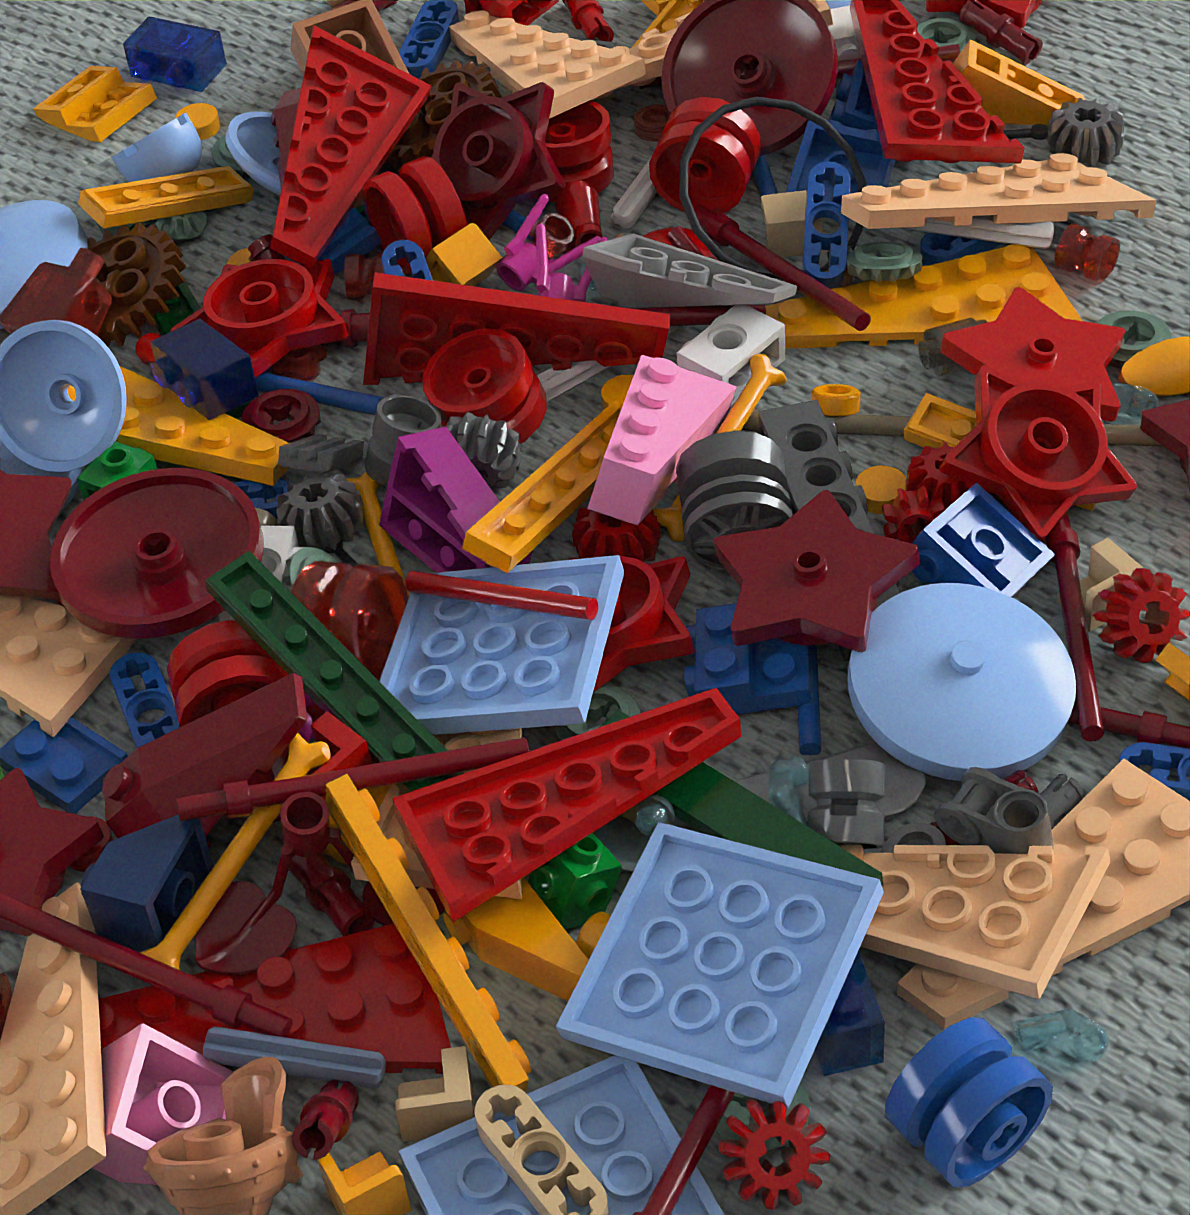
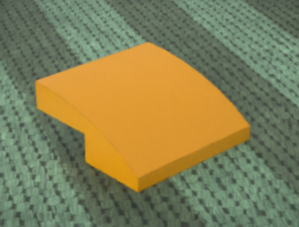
(95, 103)

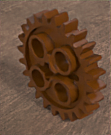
(422, 132)
(139, 275)

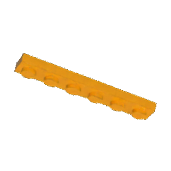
(543, 498)
(414, 916)

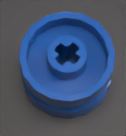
(968, 1101)

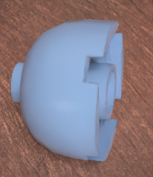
(162, 153)

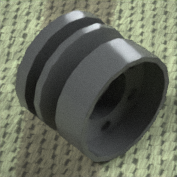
(730, 487)

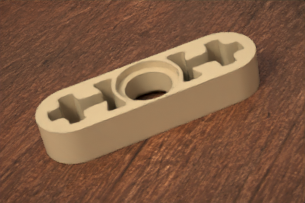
(536, 1135)

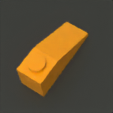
(1010, 88)
(522, 941)

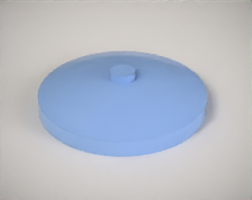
(33, 235)
(962, 681)

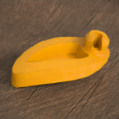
(1160, 368)

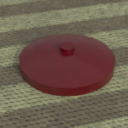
(754, 51)
(144, 546)

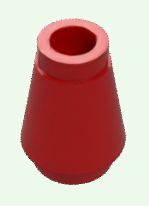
(580, 206)

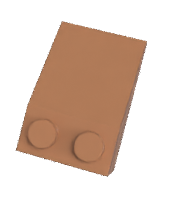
(355, 24)

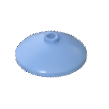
(253, 148)
(35, 409)

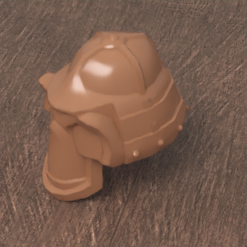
(231, 1161)

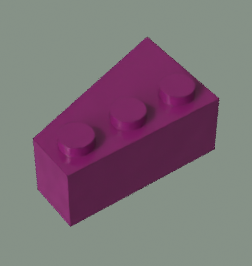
(435, 500)

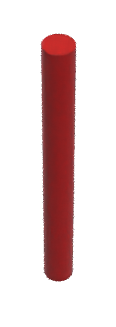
(502, 595)

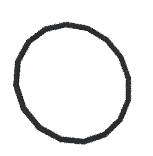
(767, 102)

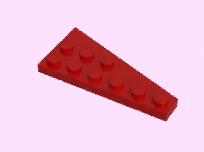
(918, 99)
(342, 133)
(418, 316)
(519, 813)
(338, 992)

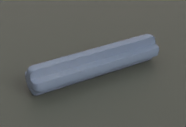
(297, 1056)

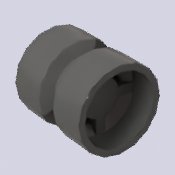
(393, 418)
(847, 783)

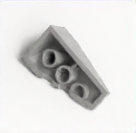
(659, 275)

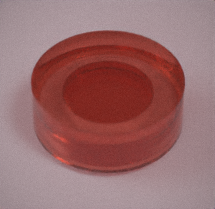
(650, 122)

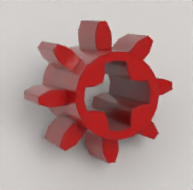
(910, 514)

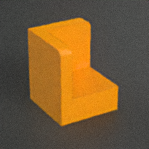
(463, 258)
(366, 1187)

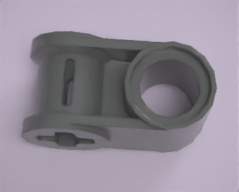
(995, 814)

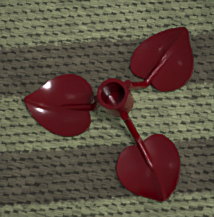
(252, 927)

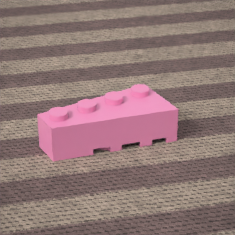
(658, 422)

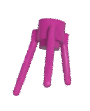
(519, 264)
(558, 284)

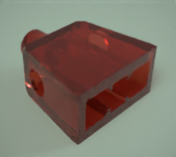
(61, 294)

